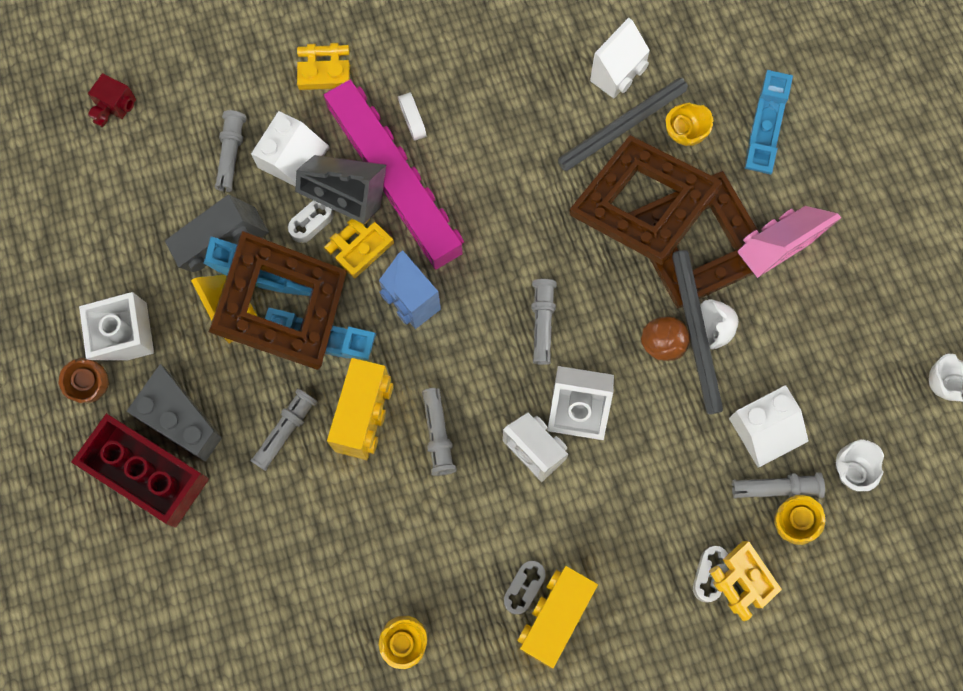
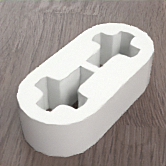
(412, 116)
(311, 221)
(703, 573)

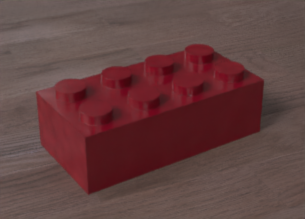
(140, 471)

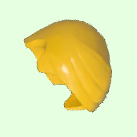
(689, 123)
(800, 519)
(403, 642)

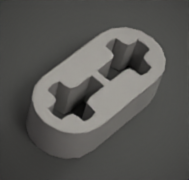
(517, 584)

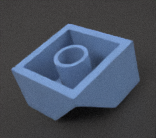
(409, 291)

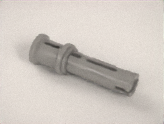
(230, 139)
(543, 309)
(291, 417)
(439, 444)
(788, 486)

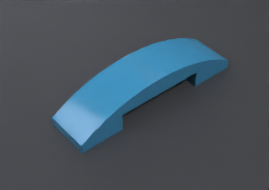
(767, 122)
(219, 257)
(341, 343)

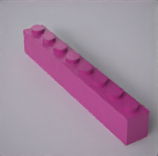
(401, 183)

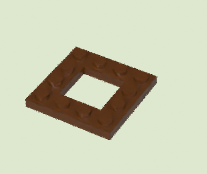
(655, 242)
(717, 273)
(234, 322)

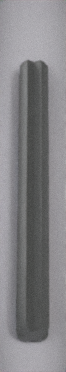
(622, 124)
(697, 332)

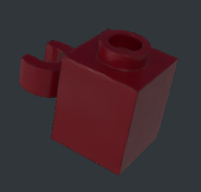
(110, 98)

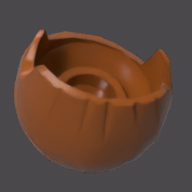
(665, 338)
(83, 380)

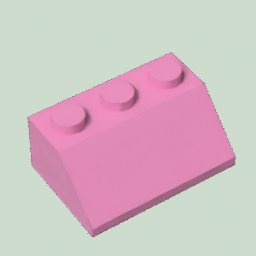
(785, 238)

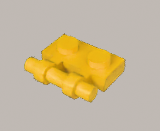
(322, 74)
(363, 250)
(751, 574)

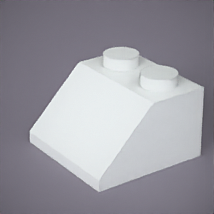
(620, 60)
(287, 147)
(116, 328)
(581, 403)
(770, 426)
(534, 445)

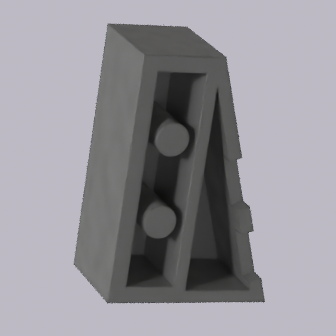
(343, 185)
(222, 221)
(172, 413)

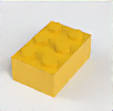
(360, 409)
(556, 616)

